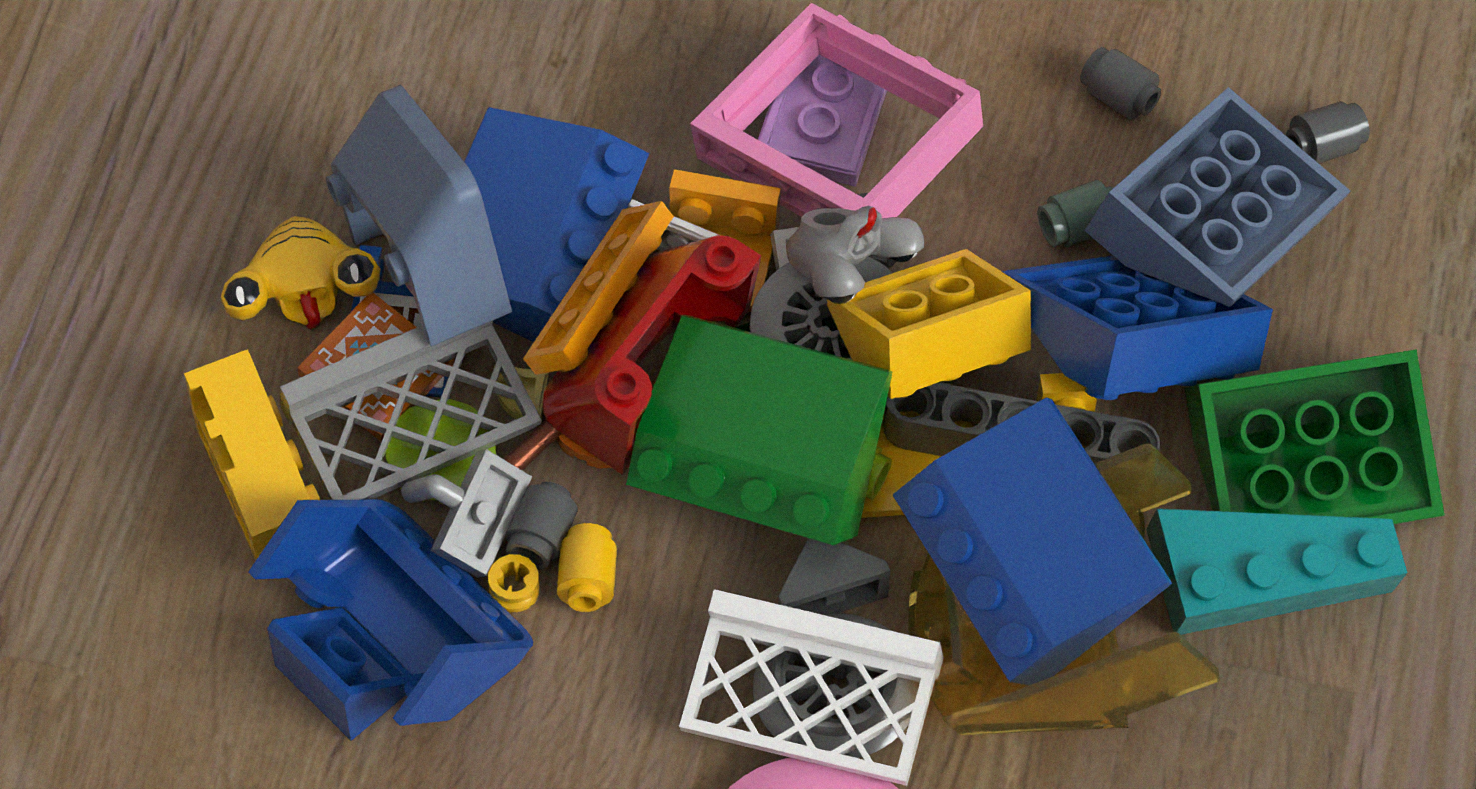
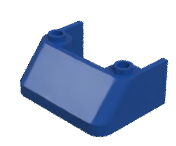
(403, 594)

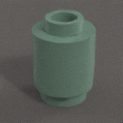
(1070, 212)

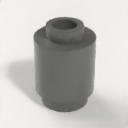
(1121, 82)
(1330, 131)
(541, 523)

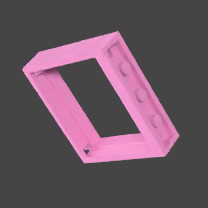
(725, 146)

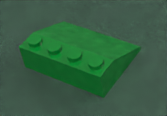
(761, 430)
(1320, 441)

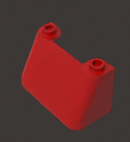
(609, 390)

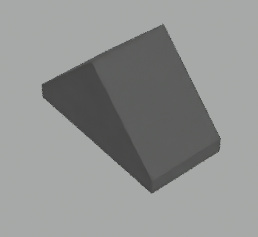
(834, 579)

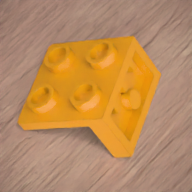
(729, 209)

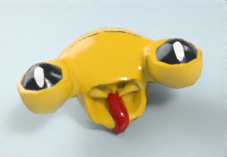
(302, 270)

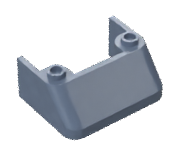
(417, 191)

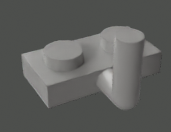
(477, 512)

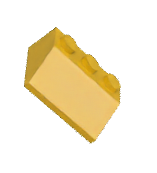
(936, 321)

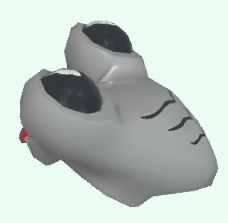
(839, 239)

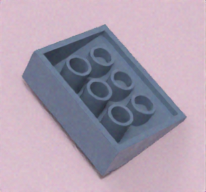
(1216, 203)

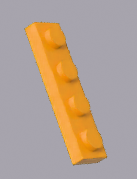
(598, 289)

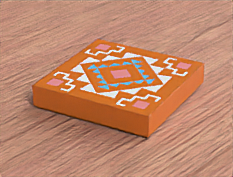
(363, 328)

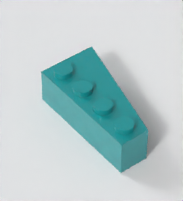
(1268, 565)

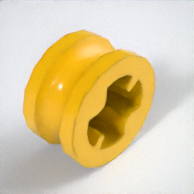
(518, 566)

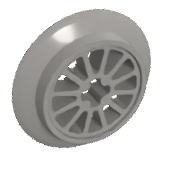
(777, 303)
(830, 732)

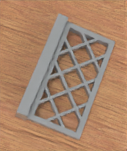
(377, 371)

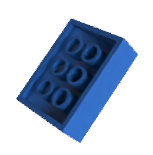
(548, 204)
(1136, 332)
(1032, 542)

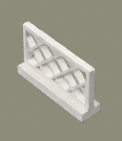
(823, 638)

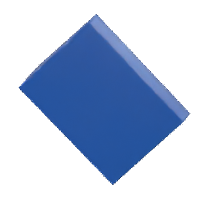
(338, 667)

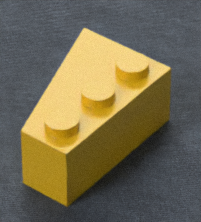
(247, 446)

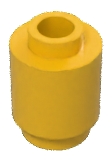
(587, 567)

